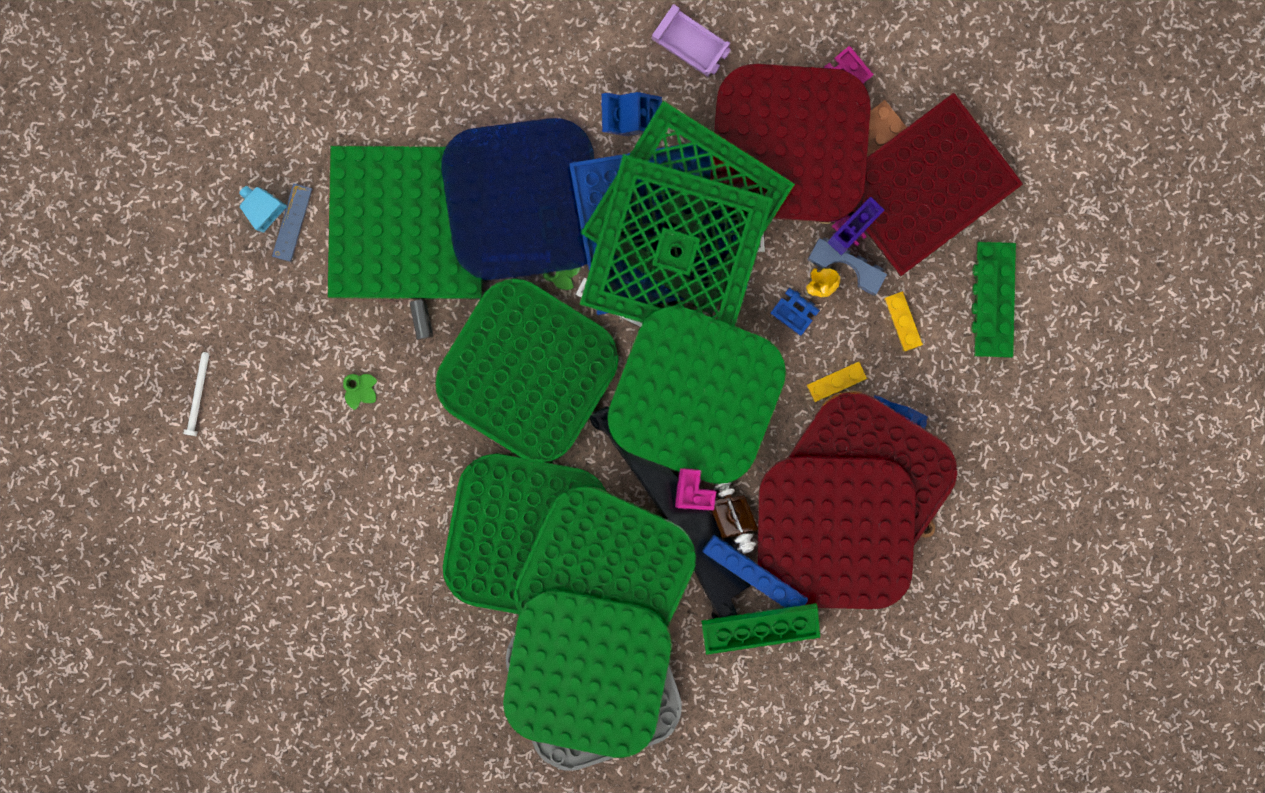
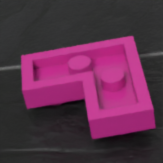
(689, 494)

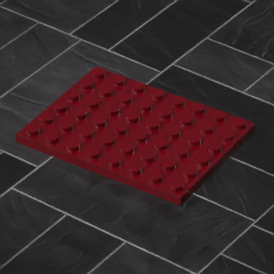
(933, 183)

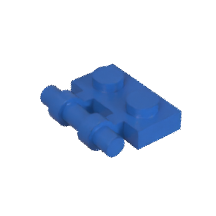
(791, 316)

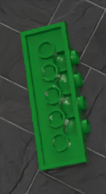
(994, 299)
(761, 629)

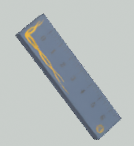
(292, 222)

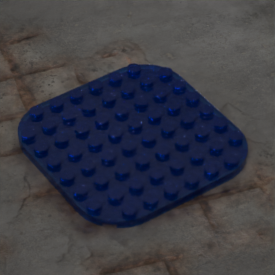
(515, 198)

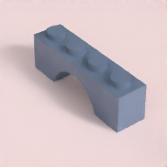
(869, 277)

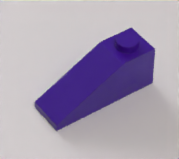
(855, 226)

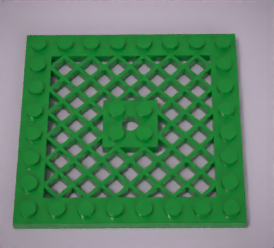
(670, 117)
(634, 168)

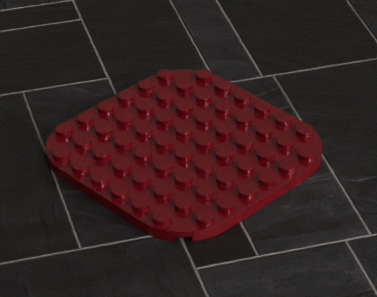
(805, 128)
(865, 427)
(838, 529)

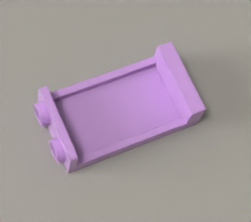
(691, 41)

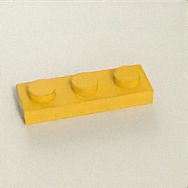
(903, 321)
(836, 381)

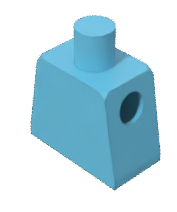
(260, 207)

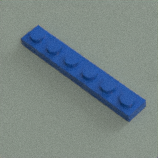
(753, 573)

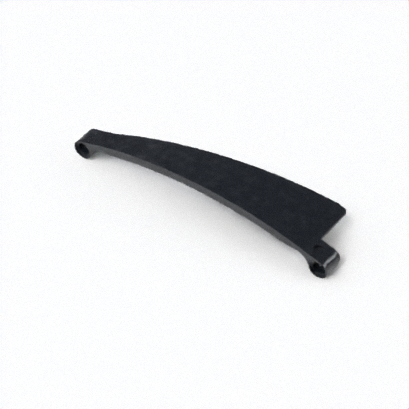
(699, 524)

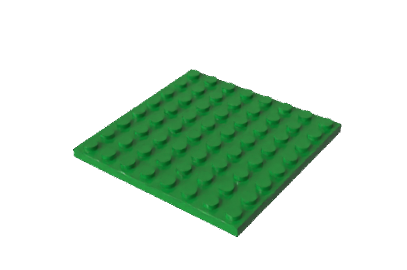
(392, 226)

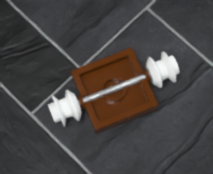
(734, 517)

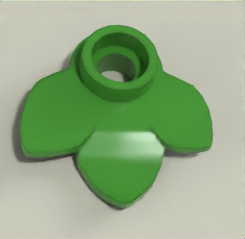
(562, 278)
(361, 392)

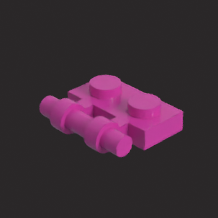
(850, 62)

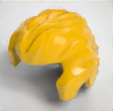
(823, 282)

